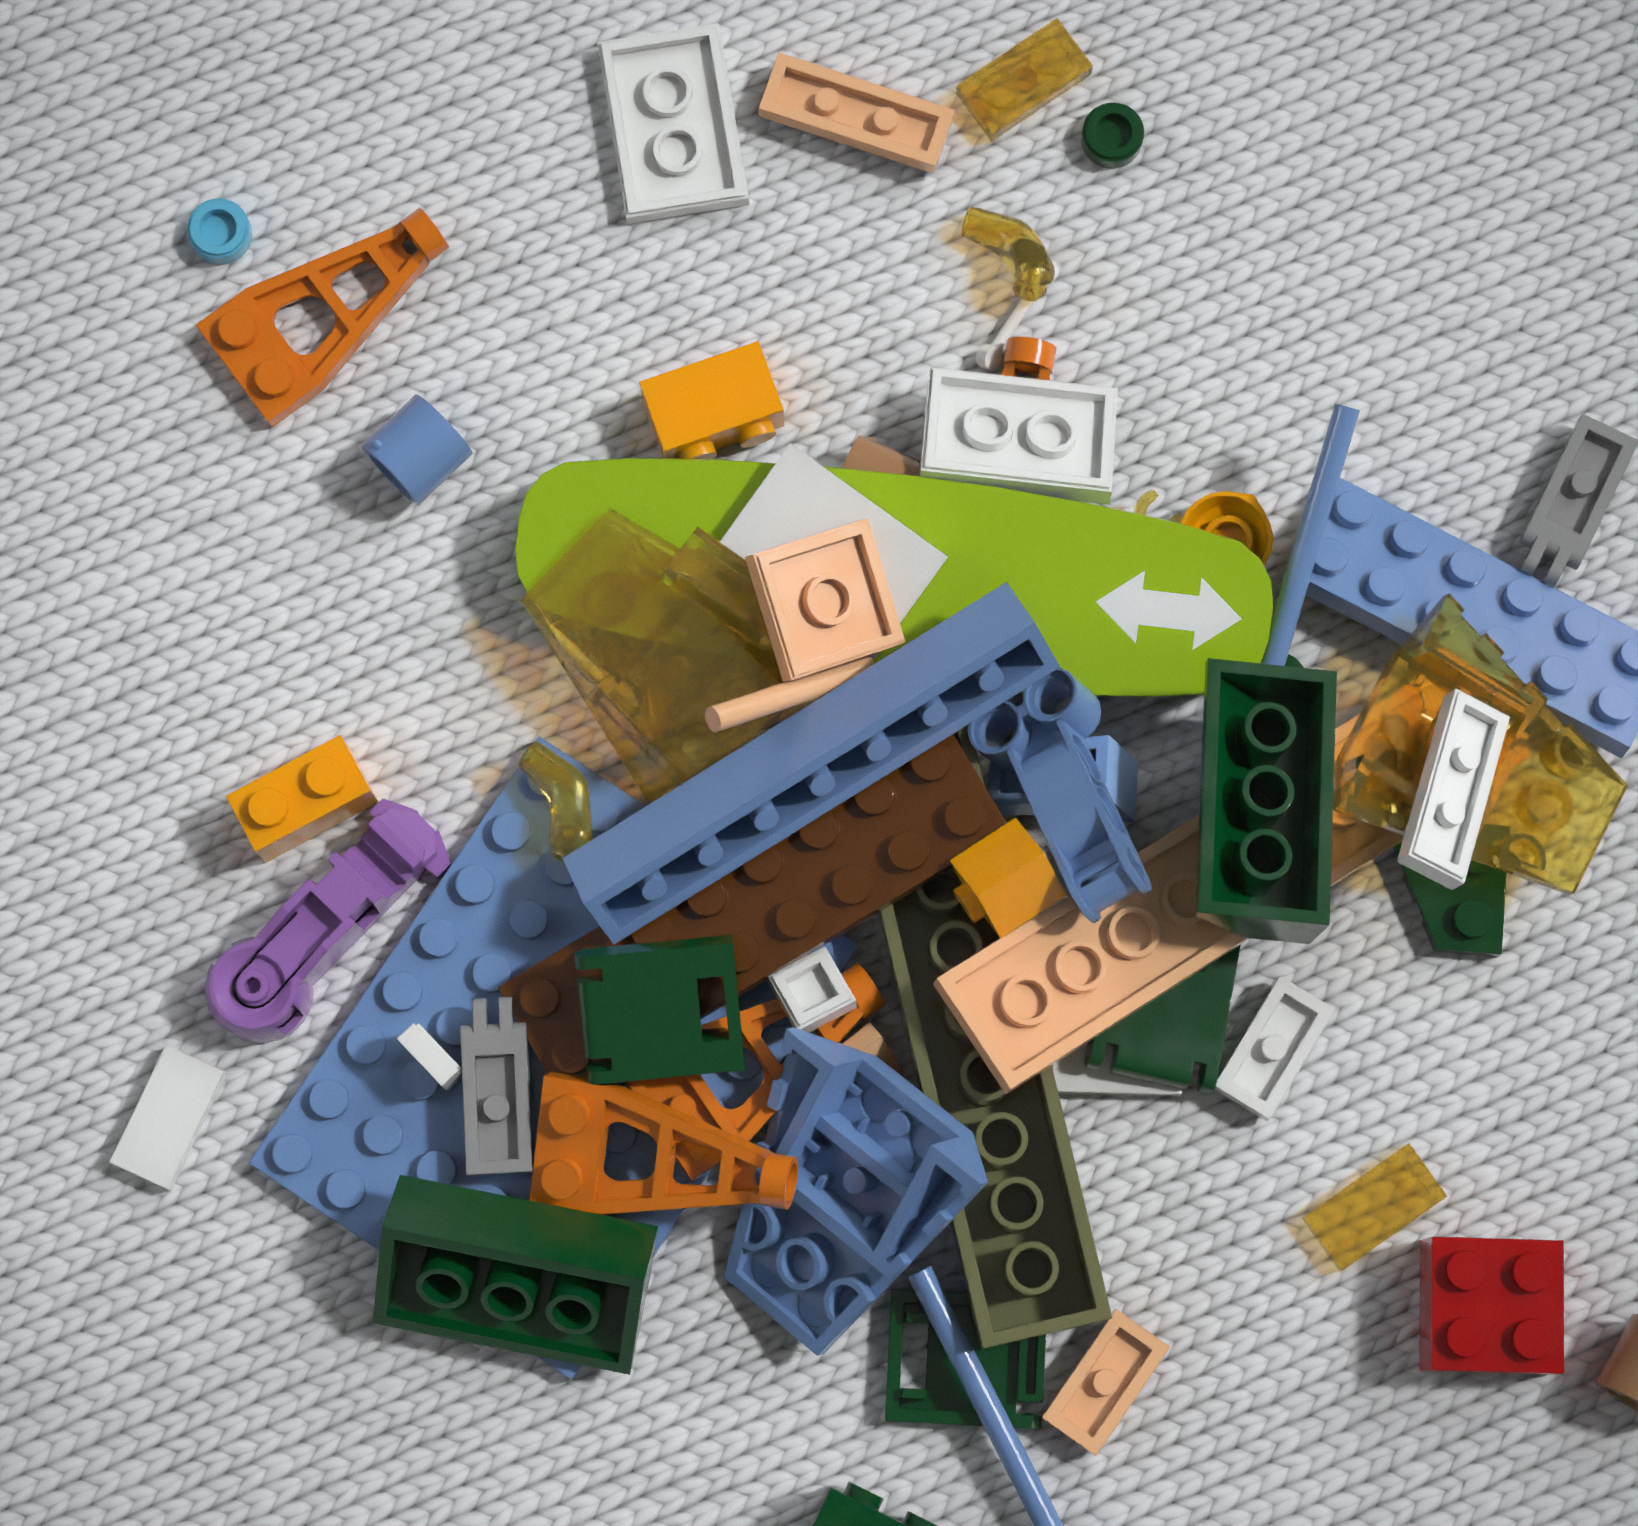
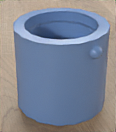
(417, 449)

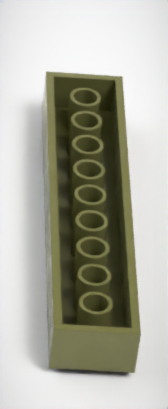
(1028, 1230)

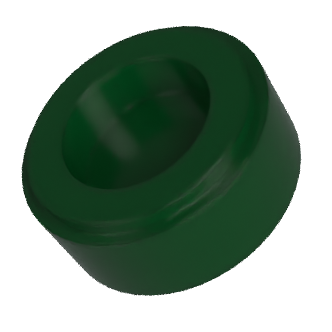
(1112, 135)

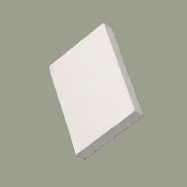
(673, 123)
(1020, 434)
(807, 499)

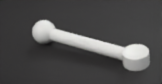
(990, 355)

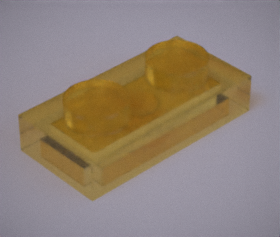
(1024, 79)

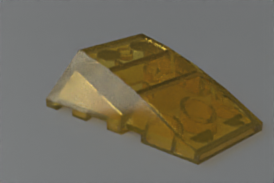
(646, 654)
(1549, 783)

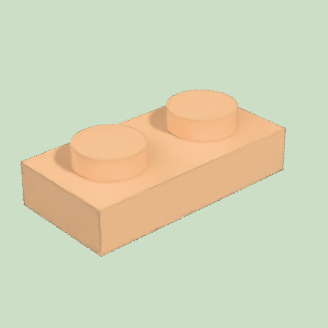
(1105, 1382)

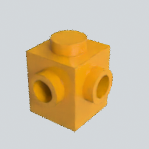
(1006, 879)

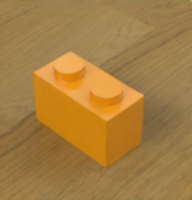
(714, 404)
(302, 799)

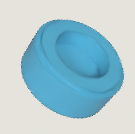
(219, 231)

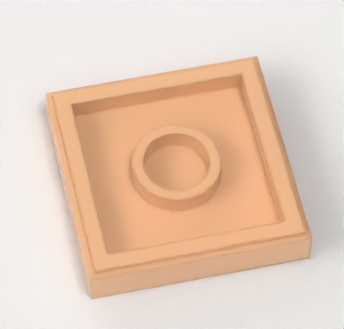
(825, 600)

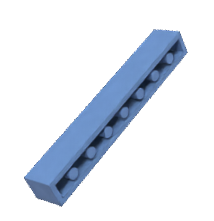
(810, 763)

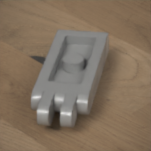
(1576, 497)
(496, 1093)

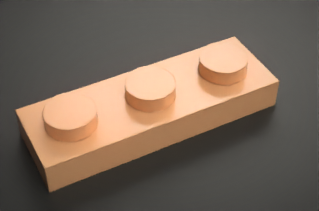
(856, 112)

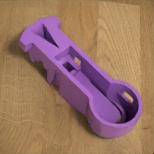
(320, 925)

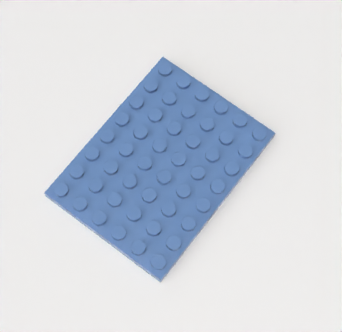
(494, 914)

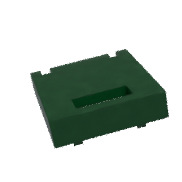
(649, 1011)
(1174, 1031)
(1012, 1368)

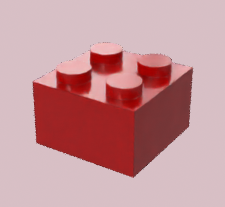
(1491, 1305)

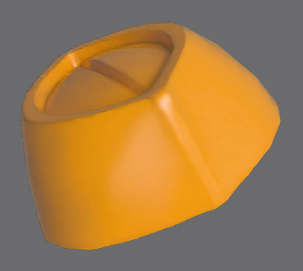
(1235, 517)

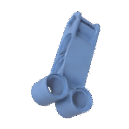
(1065, 788)

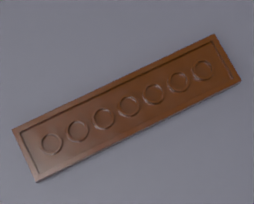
(789, 895)

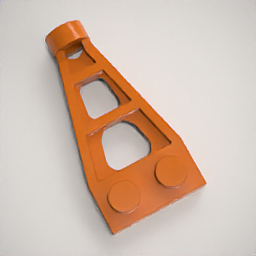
(261, 358)
(696, 1099)
(574, 1143)

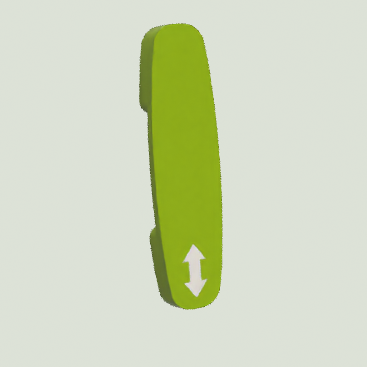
(1113, 591)

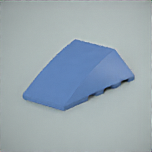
(871, 1192)

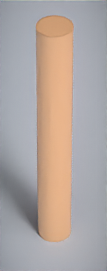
(782, 695)

